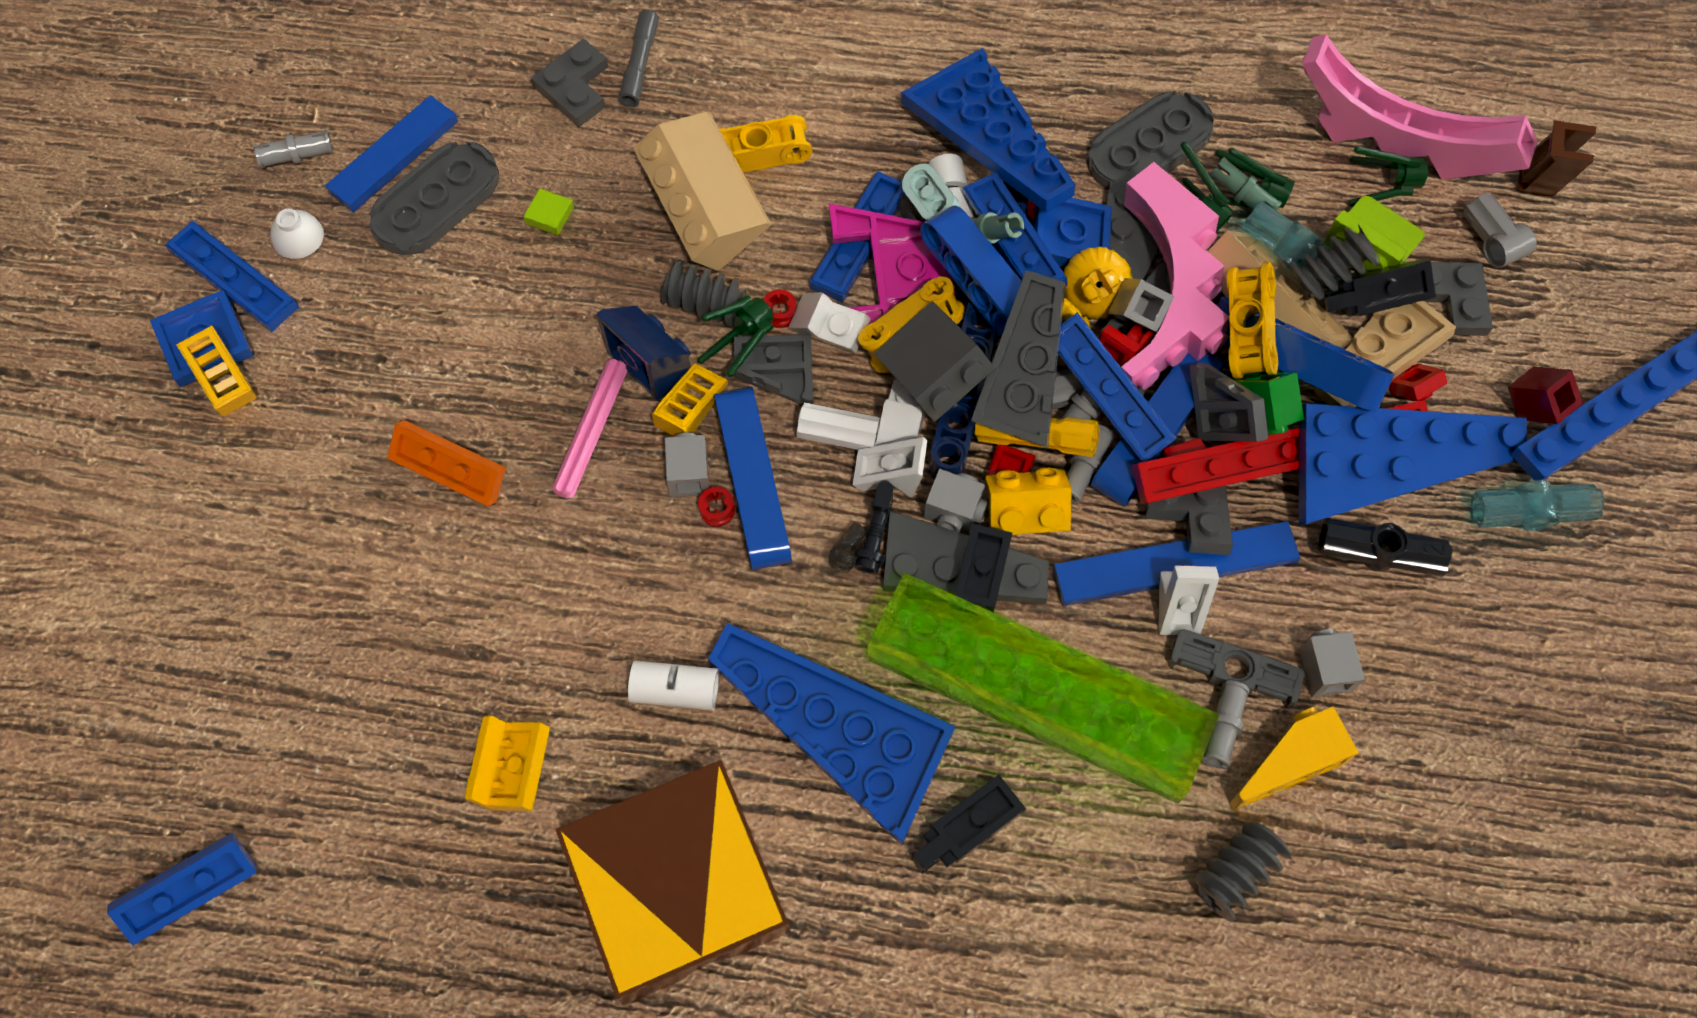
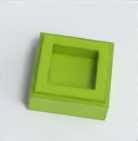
(548, 211)

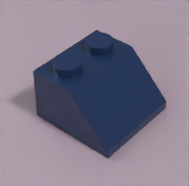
(645, 348)

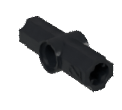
(1407, 550)

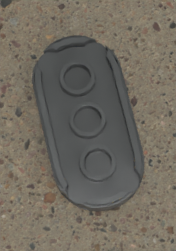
(1150, 136)
(433, 198)

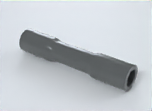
(634, 75)

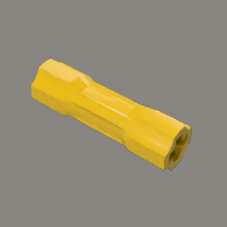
(1067, 435)

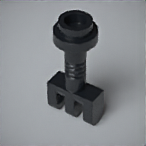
(869, 559)

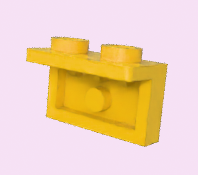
(1029, 501)
(507, 764)

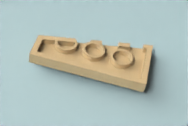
(1397, 340)

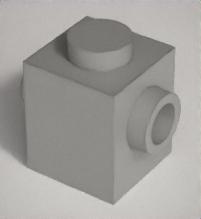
(955, 501)

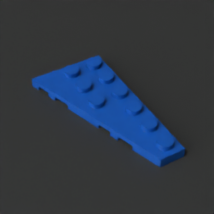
(992, 126)
(1369, 456)
(856, 735)

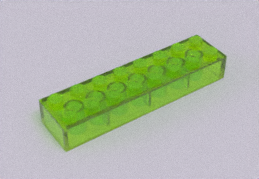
(1043, 688)

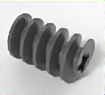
(1334, 263)
(700, 292)
(1239, 866)

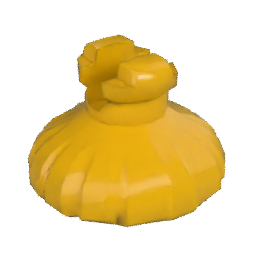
(1085, 271)

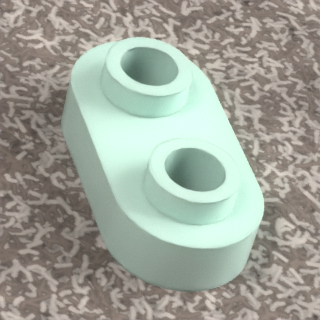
(927, 191)

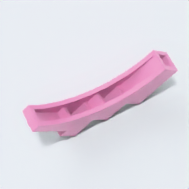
(1452, 141)

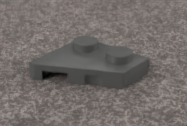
(779, 366)
(1226, 408)

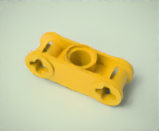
(768, 143)
(903, 312)
(1252, 347)

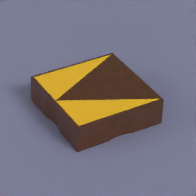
(671, 882)

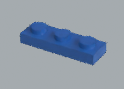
(181, 889)

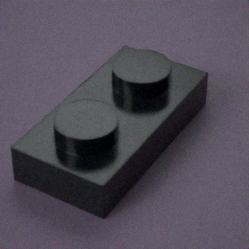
(983, 566)

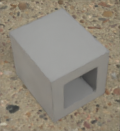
(1141, 304)
(687, 465)
(1331, 663)

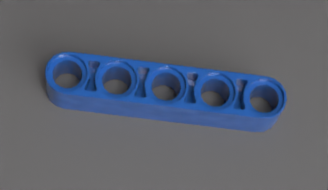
(973, 264)
(1325, 364)
(1174, 406)
(752, 479)

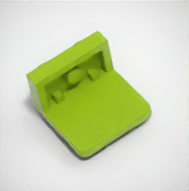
(1387, 231)

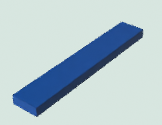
(1141, 568)

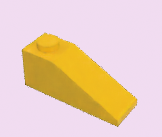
(1306, 750)

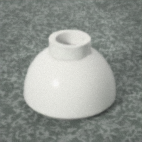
(296, 233)

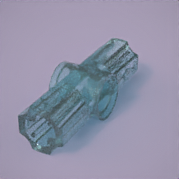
(1284, 236)
(1536, 505)

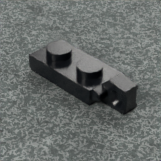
(1383, 289)
(969, 825)

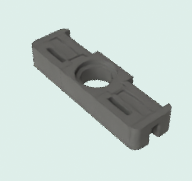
(1263, 673)

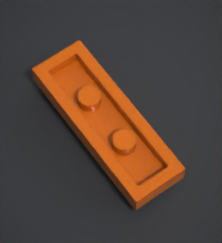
(446, 463)

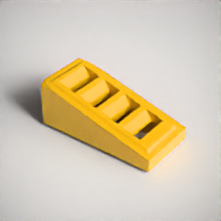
(231, 401)
(663, 414)

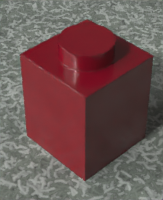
(1545, 395)

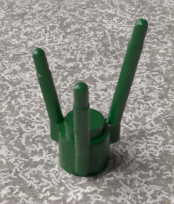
(1404, 172)
(1274, 183)
(1218, 201)
(752, 318)

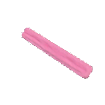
(589, 429)

